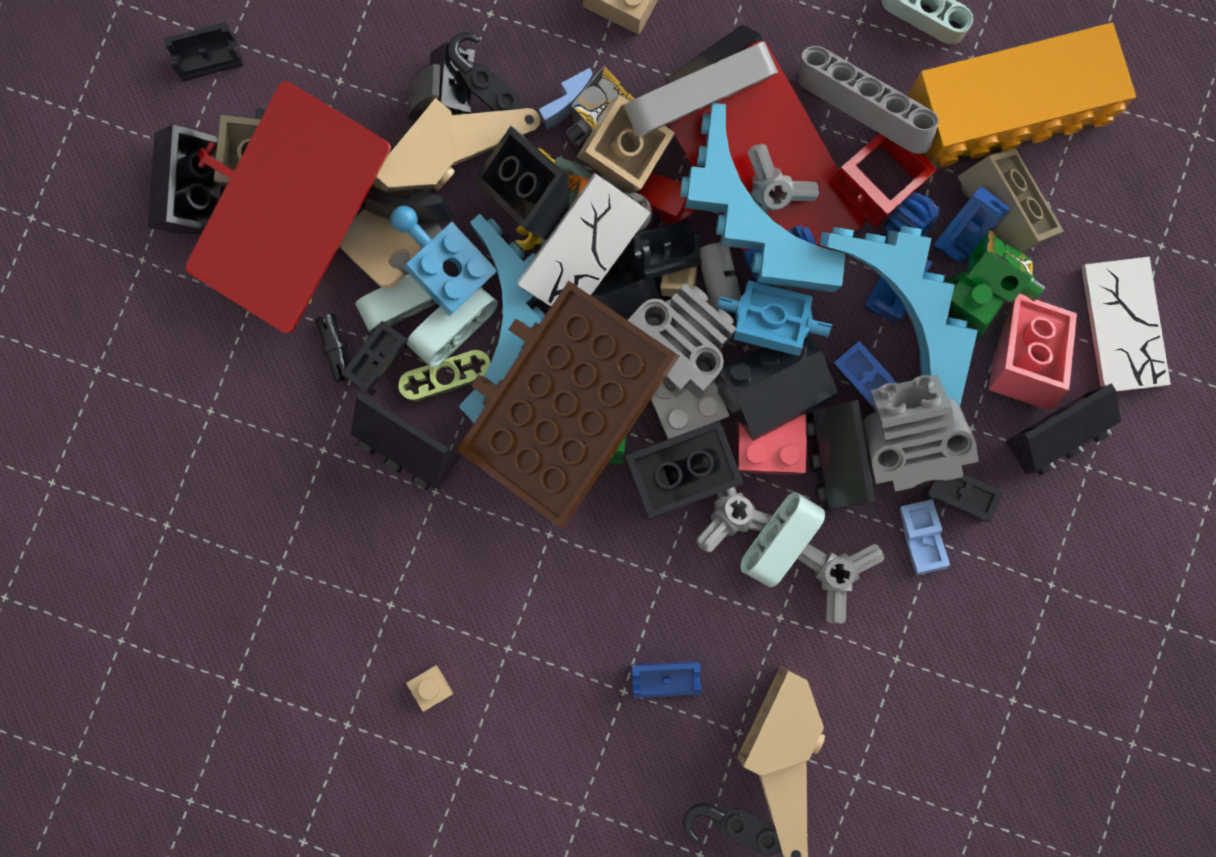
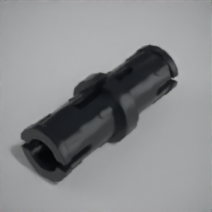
(333, 346)

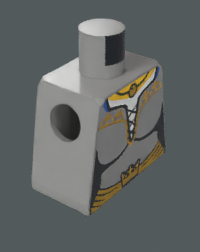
(592, 103)

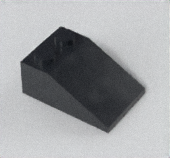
(683, 470)

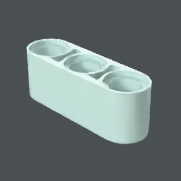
(934, 23)
(393, 303)
(443, 334)
(782, 540)

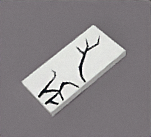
(584, 241)
(1125, 324)

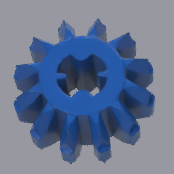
(914, 212)

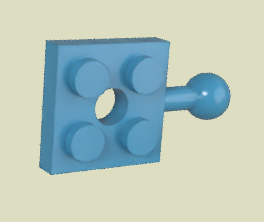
(427, 264)

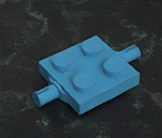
(773, 318)

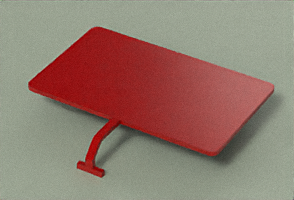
(775, 117)
(286, 206)

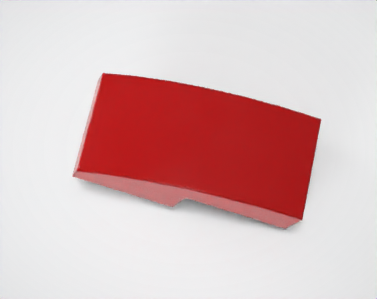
(664, 196)

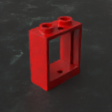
(865, 195)

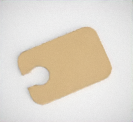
(373, 244)

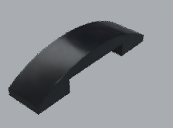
(427, 206)

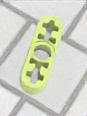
(424, 390)

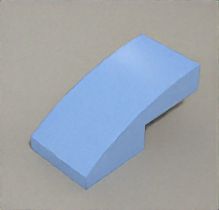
(561, 108)
(923, 537)

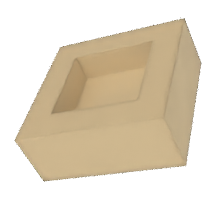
(674, 281)
(429, 688)

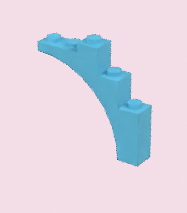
(782, 256)
(515, 305)
(943, 345)

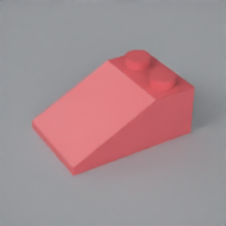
(1034, 353)
(775, 452)

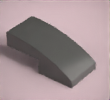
(423, 90)

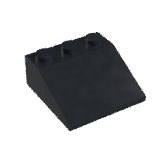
(401, 444)

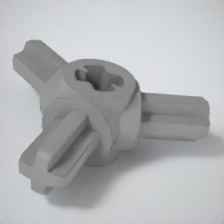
(782, 186)
(725, 524)
(852, 567)

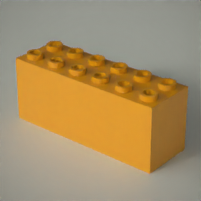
(1025, 93)

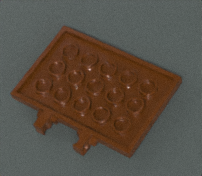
(565, 402)

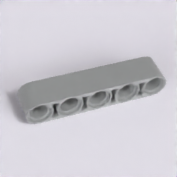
(700, 89)
(868, 99)

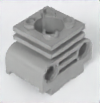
(691, 331)
(917, 434)

